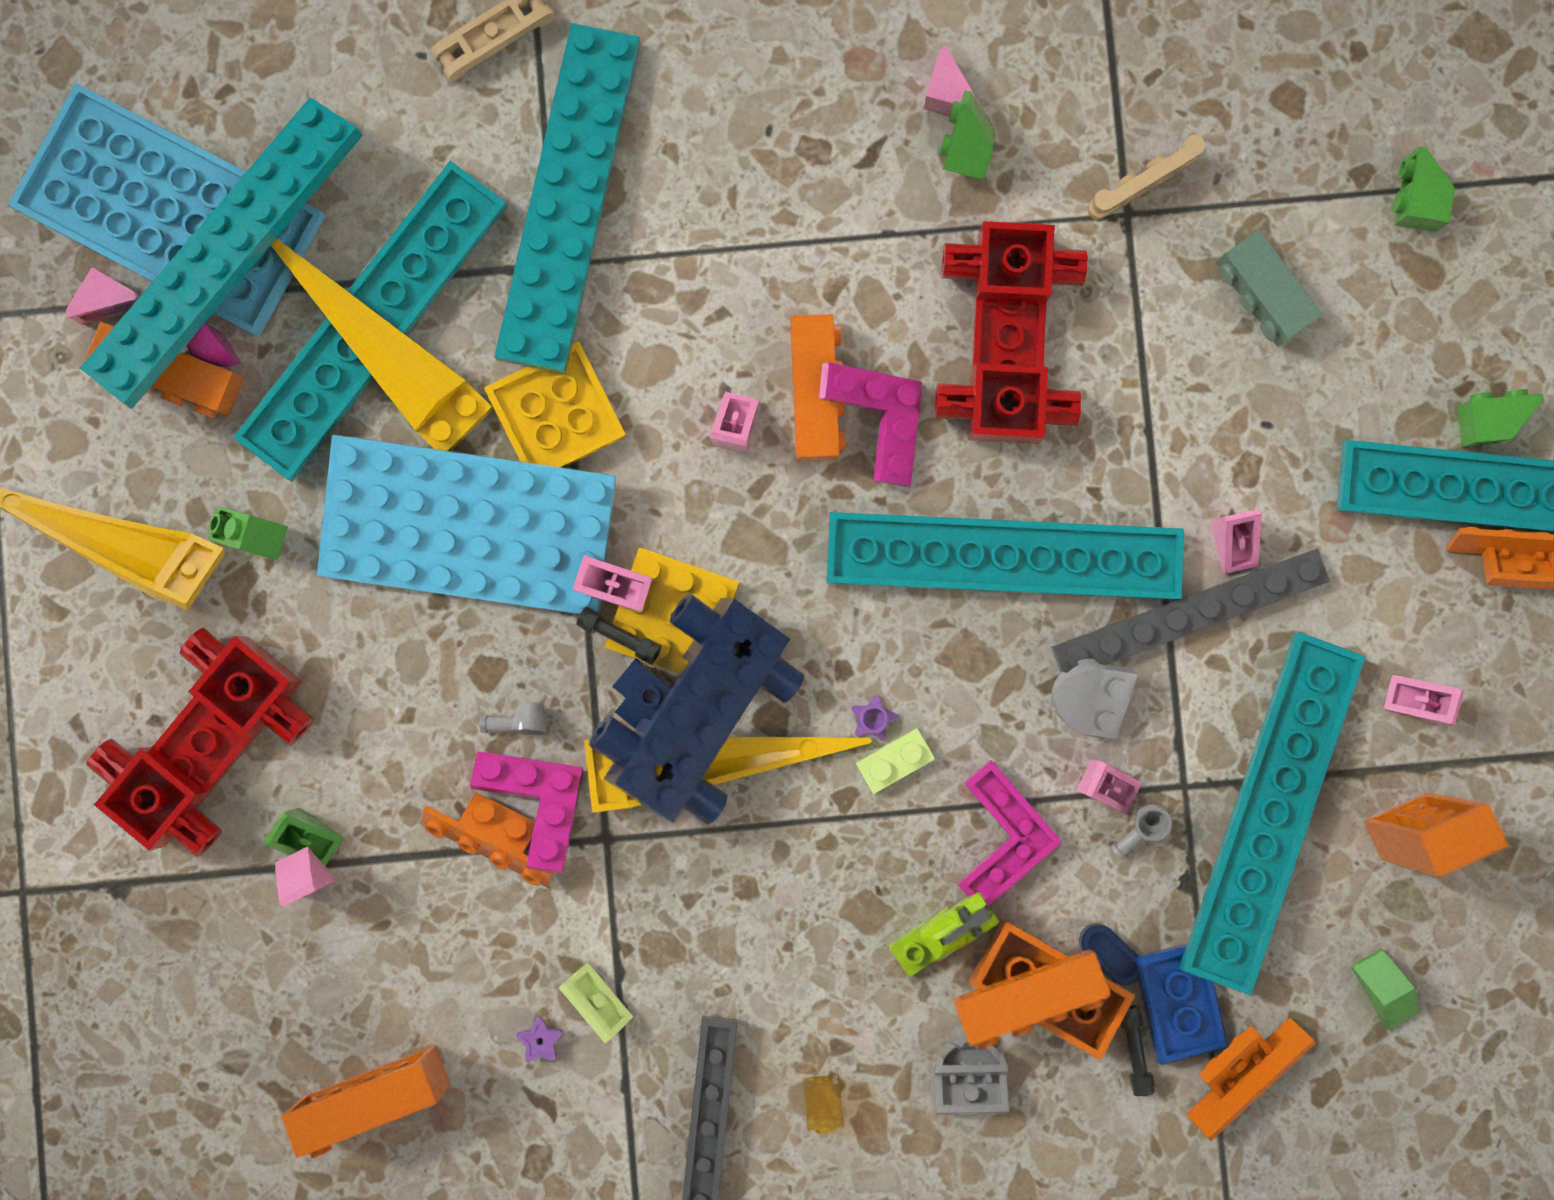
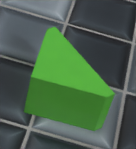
(300, 830)
(1386, 988)

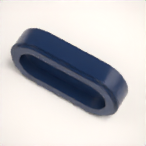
(1113, 954)

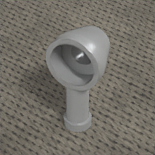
(527, 720)
(1144, 829)

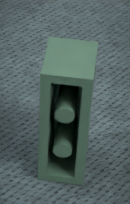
(1268, 288)

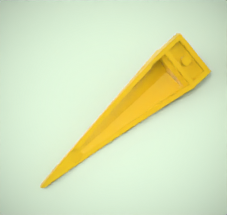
(422, 388)
(148, 557)
(735, 760)

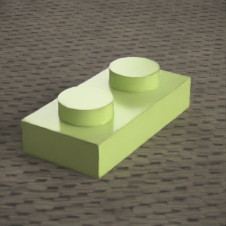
(895, 760)
(596, 1002)

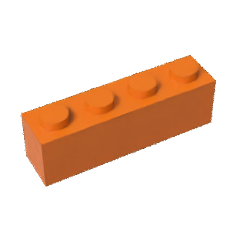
(191, 380)
(815, 419)
(1031, 998)

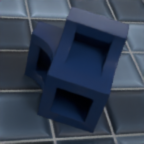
(644, 692)

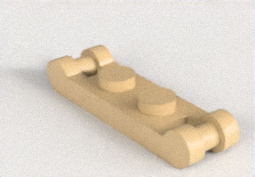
(489, 35)
(1158, 171)

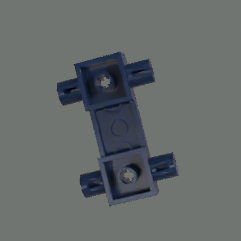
(698, 709)

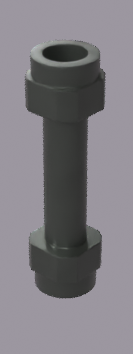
(593, 622)
(1141, 1080)

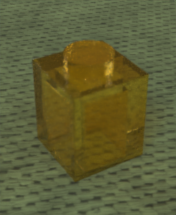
(823, 1103)

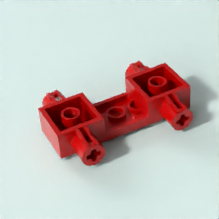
(1010, 332)
(199, 743)

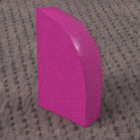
(212, 347)

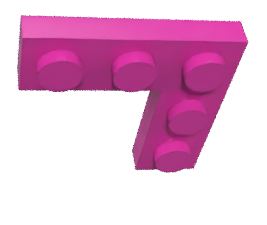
(899, 407)
(558, 794)
(1028, 840)

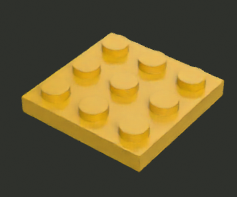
(555, 414)
(668, 586)

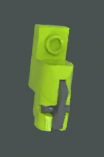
(943, 933)

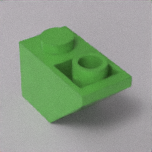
(971, 140)
(1424, 193)
(1495, 420)
(247, 533)

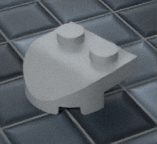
(1093, 697)
(970, 1080)

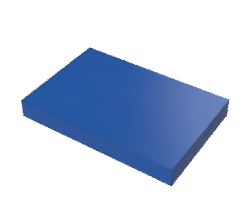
(1179, 1007)

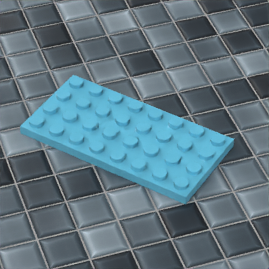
(142, 196)
(462, 523)

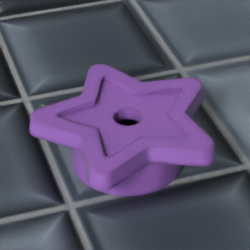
(883, 718)
(549, 1036)

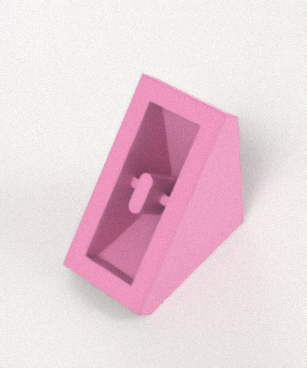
(946, 84)
(100, 299)
(734, 422)
(1238, 540)
(612, 584)
(1423, 700)
(1109, 786)
(300, 875)

